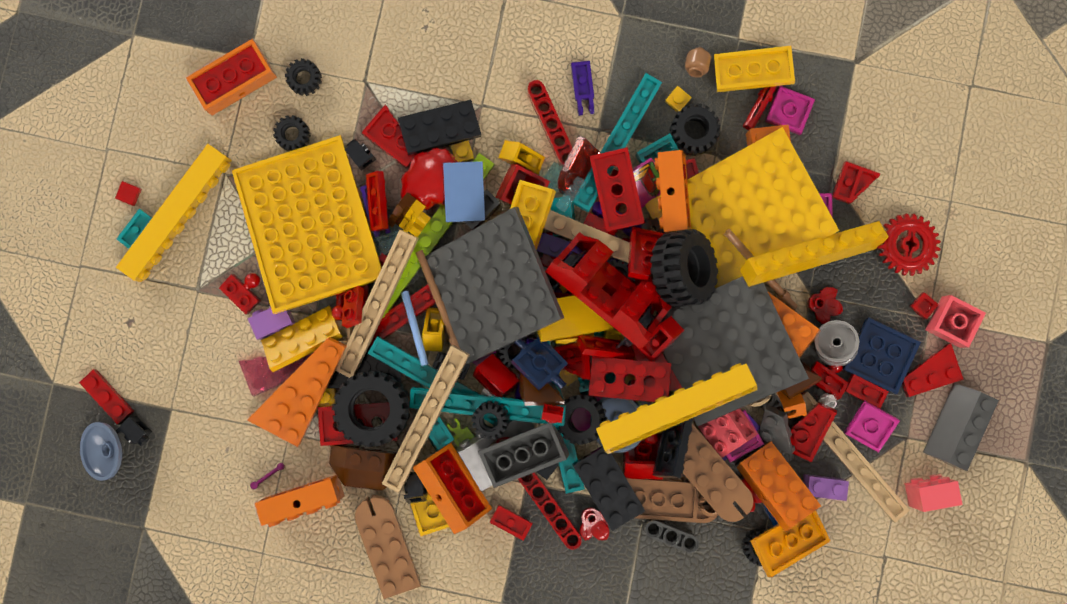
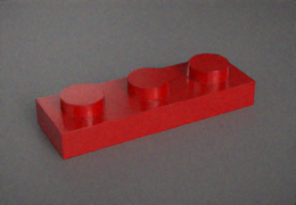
(377, 201)
(603, 347)
(106, 396)

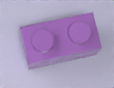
(266, 323)
(826, 487)

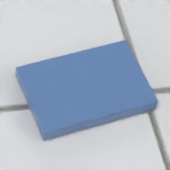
(464, 191)

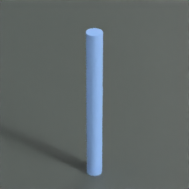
(414, 328)

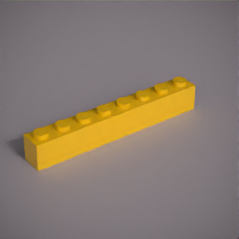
(174, 213)
(813, 253)
(676, 408)

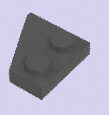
(776, 429)

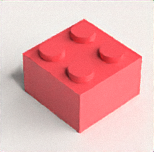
(955, 321)
(933, 493)

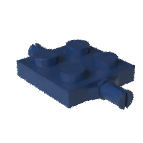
(539, 363)

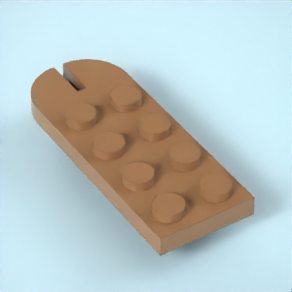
(715, 479)
(671, 501)
(386, 547)

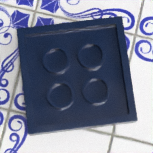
(883, 355)

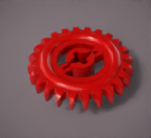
(906, 262)

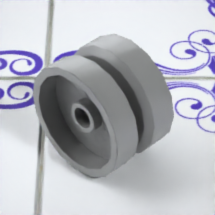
(847, 338)

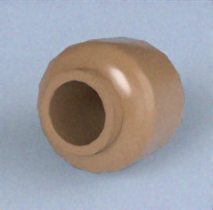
(697, 62)

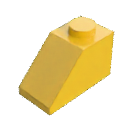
(519, 154)
(433, 331)

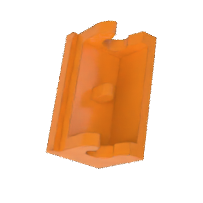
(796, 403)

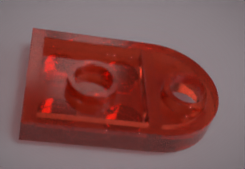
(577, 163)

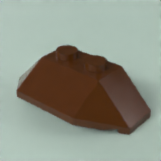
(361, 466)

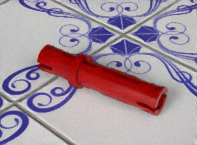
(750, 121)

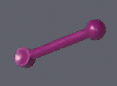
(254, 485)

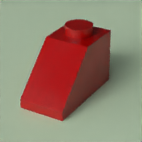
(662, 338)

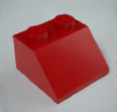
(510, 182)
(640, 461)

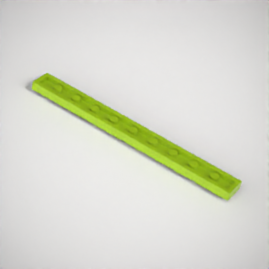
(429, 239)

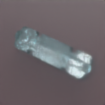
(570, 194)

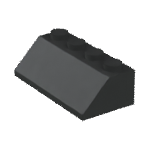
(960, 426)
(524, 454)

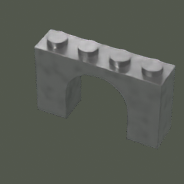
(469, 450)

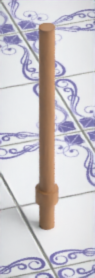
(782, 294)
(437, 297)

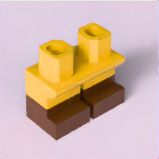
(409, 215)

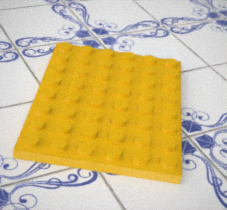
(761, 198)
(307, 224)

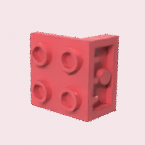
(728, 432)

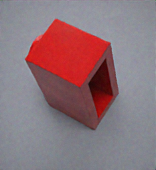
(496, 377)

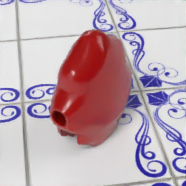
(426, 177)

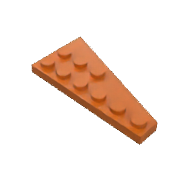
(294, 403)

